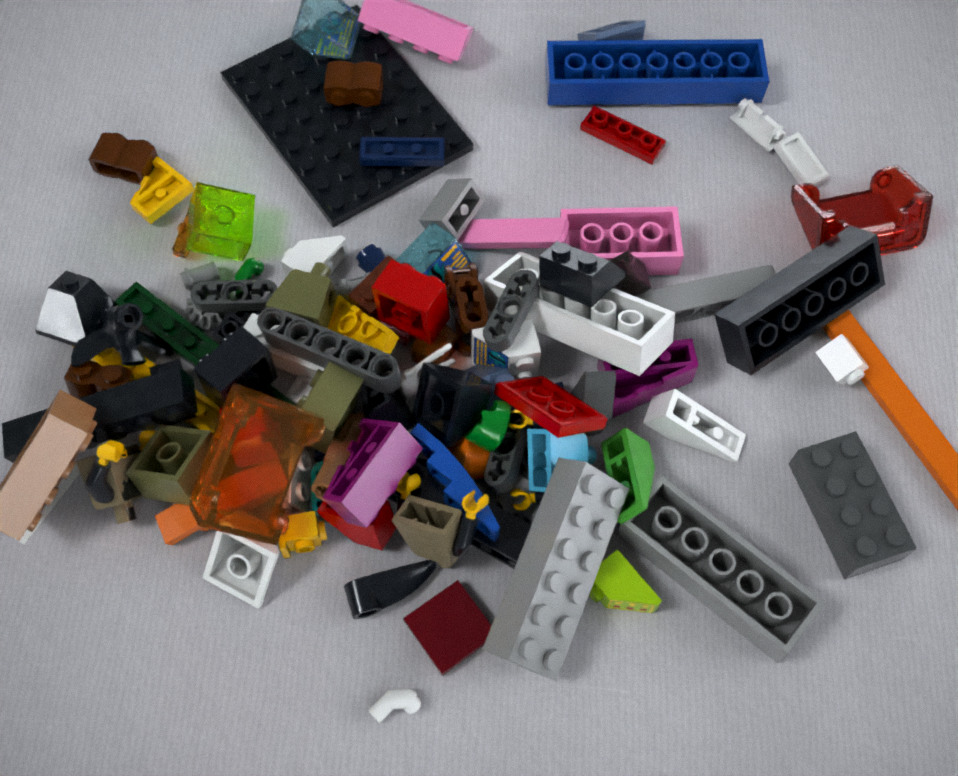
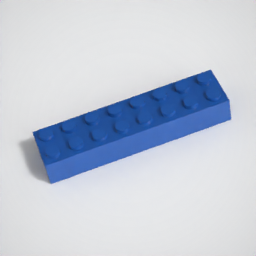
(655, 71)

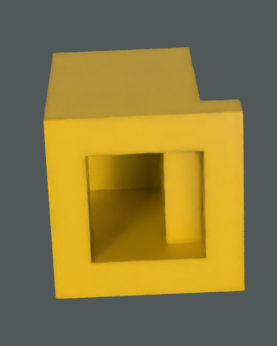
(302, 534)

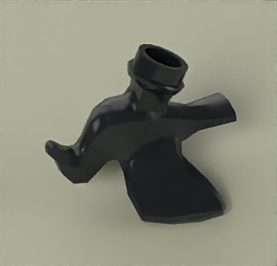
(120, 332)

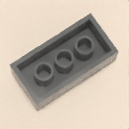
(851, 505)

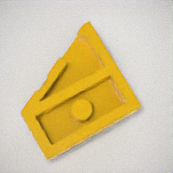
(160, 191)

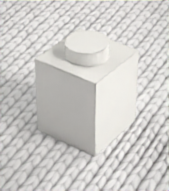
(843, 360)

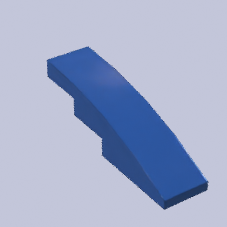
(455, 478)

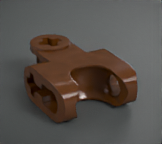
(466, 302)

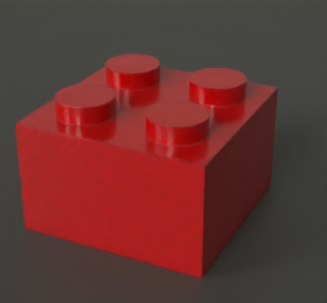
(411, 301)

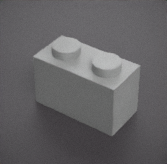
(454, 206)

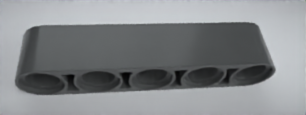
(319, 339)

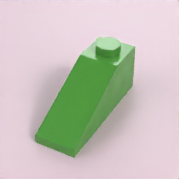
(631, 464)

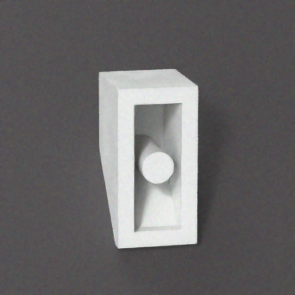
(306, 253)

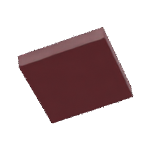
(449, 627)

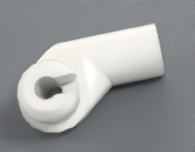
(395, 699)

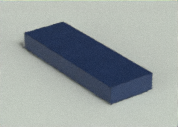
(402, 151)

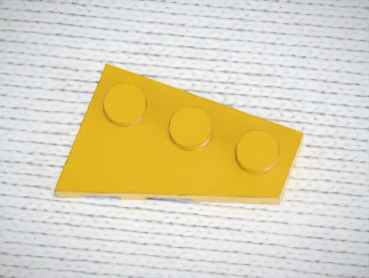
(357, 325)

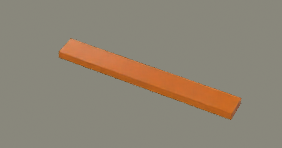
(901, 407)

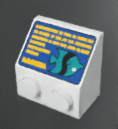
(520, 359)

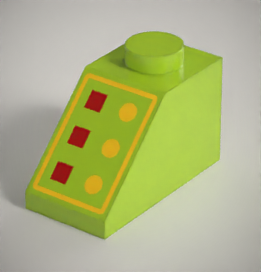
(622, 587)

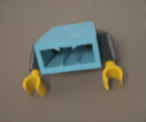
(542, 457)

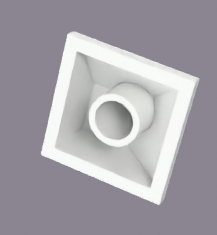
(241, 566)

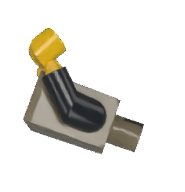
(107, 478)
(434, 528)

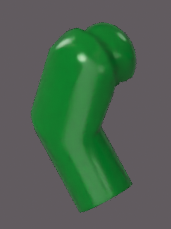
(245, 272)

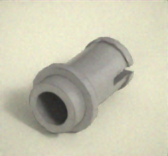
(202, 273)

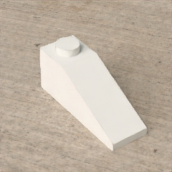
(693, 425)

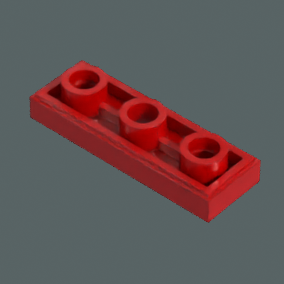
(623, 134)

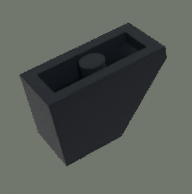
(385, 406)

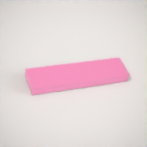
(514, 233)

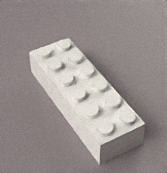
(615, 329)

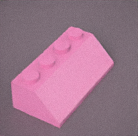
(418, 26)

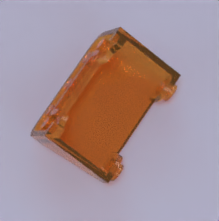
(252, 465)

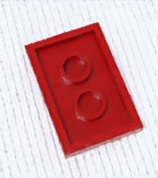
(550, 406)

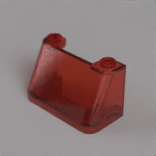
(892, 208)

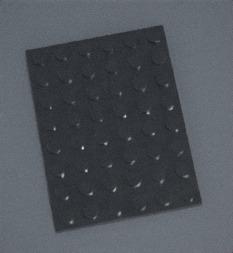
(322, 140)

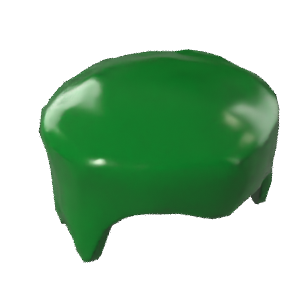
(491, 427)

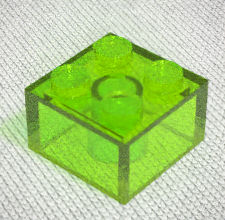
(220, 222)

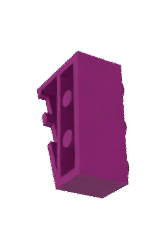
(668, 372)
(372, 470)

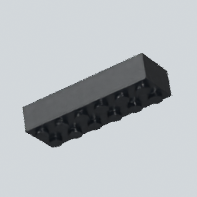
(800, 299)

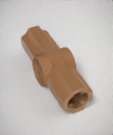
(337, 454)

